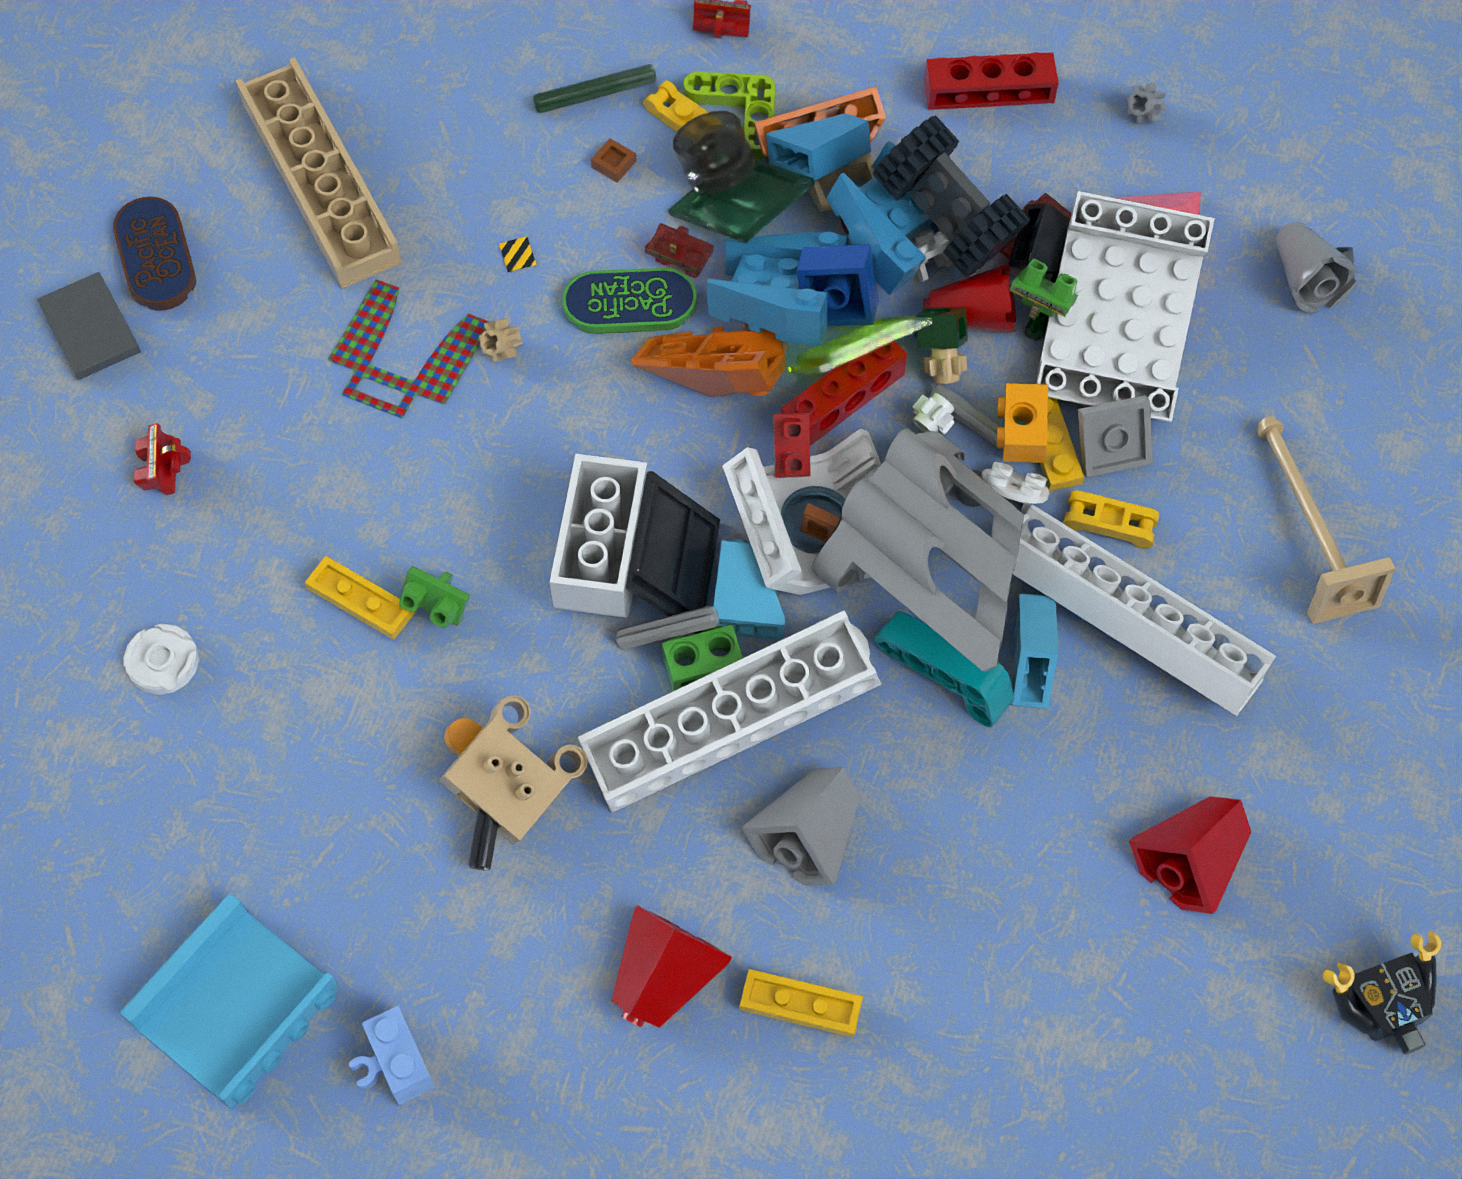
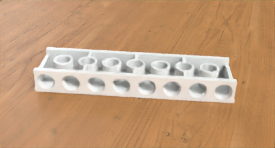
(1130, 618)
(728, 711)

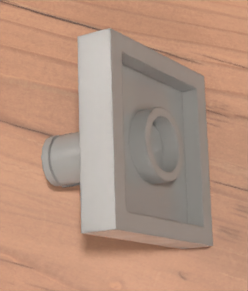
(1115, 436)

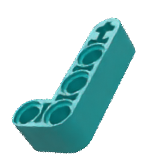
(929, 654)

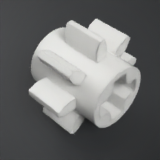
(933, 414)

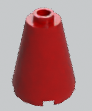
(986, 300)

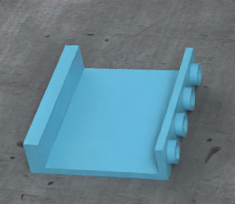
(230, 1002)

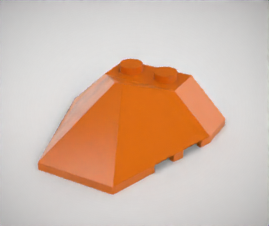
(717, 361)

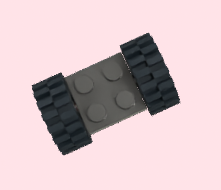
(948, 196)

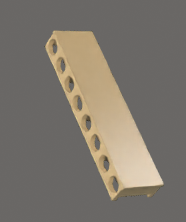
(320, 174)

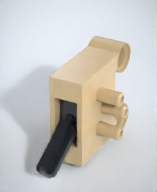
(506, 781)

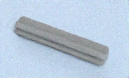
(970, 415)
(667, 627)

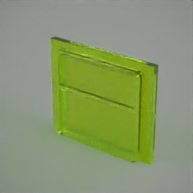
(857, 343)

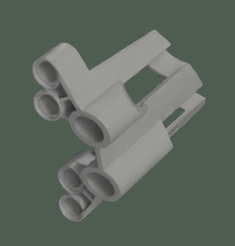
(903, 515)

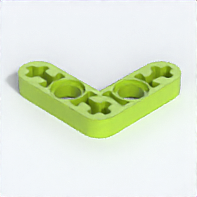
(745, 96)

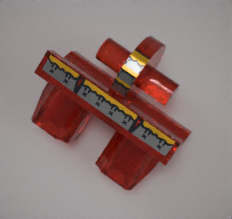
(679, 249)

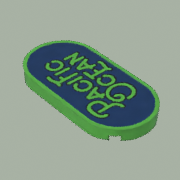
(629, 300)

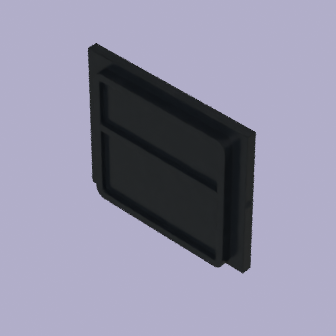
(672, 549)

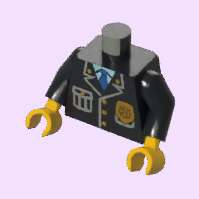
(1390, 995)

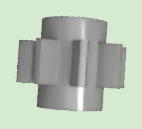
(1146, 103)

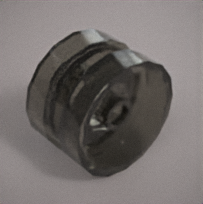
(714, 152)

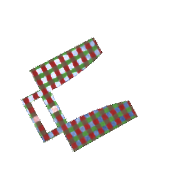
(436, 377)

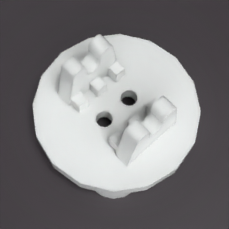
(931, 246)
(1016, 486)

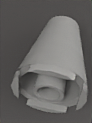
(1314, 268)

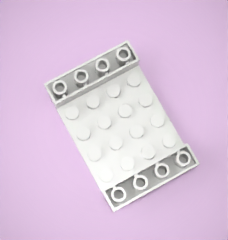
(1133, 303)

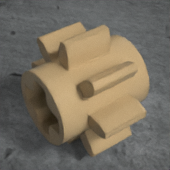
(500, 339)
(945, 365)

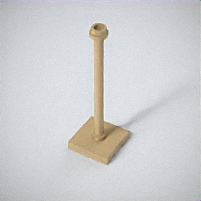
(1344, 588)

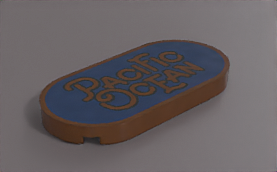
(154, 253)

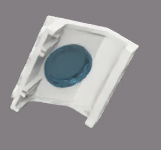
(775, 507)

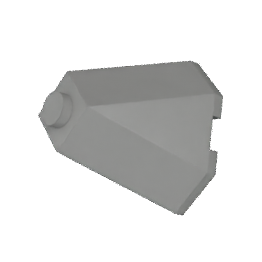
(808, 826)

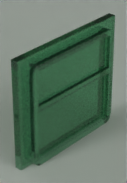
(746, 206)

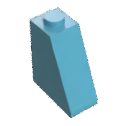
(743, 596)
(1034, 651)

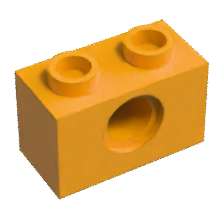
(1025, 404)

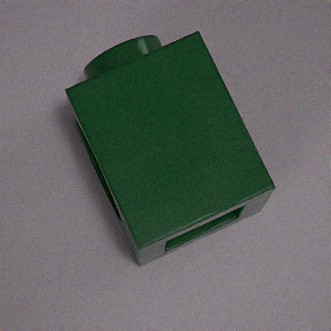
(947, 330)

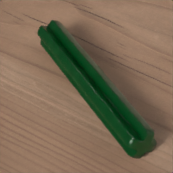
(594, 88)

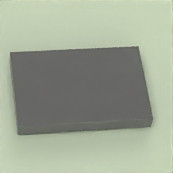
(88, 325)

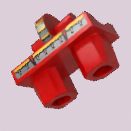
(722, 17)
(791, 445)
(163, 459)

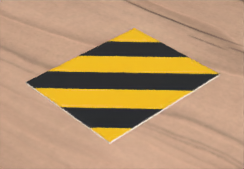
(517, 254)

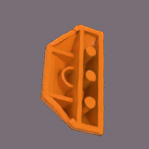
(861, 104)

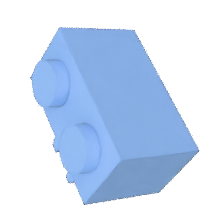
(394, 1057)

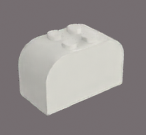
(598, 536)

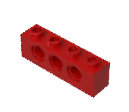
(990, 81)
(848, 388)

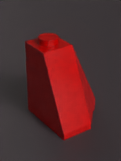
(1194, 852)
(662, 969)

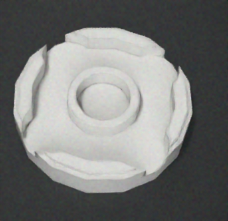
(161, 659)

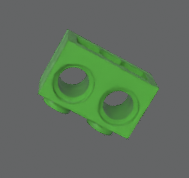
(699, 649)

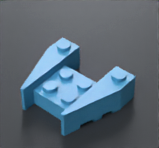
(883, 223)
(767, 287)

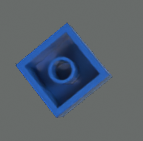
(848, 279)

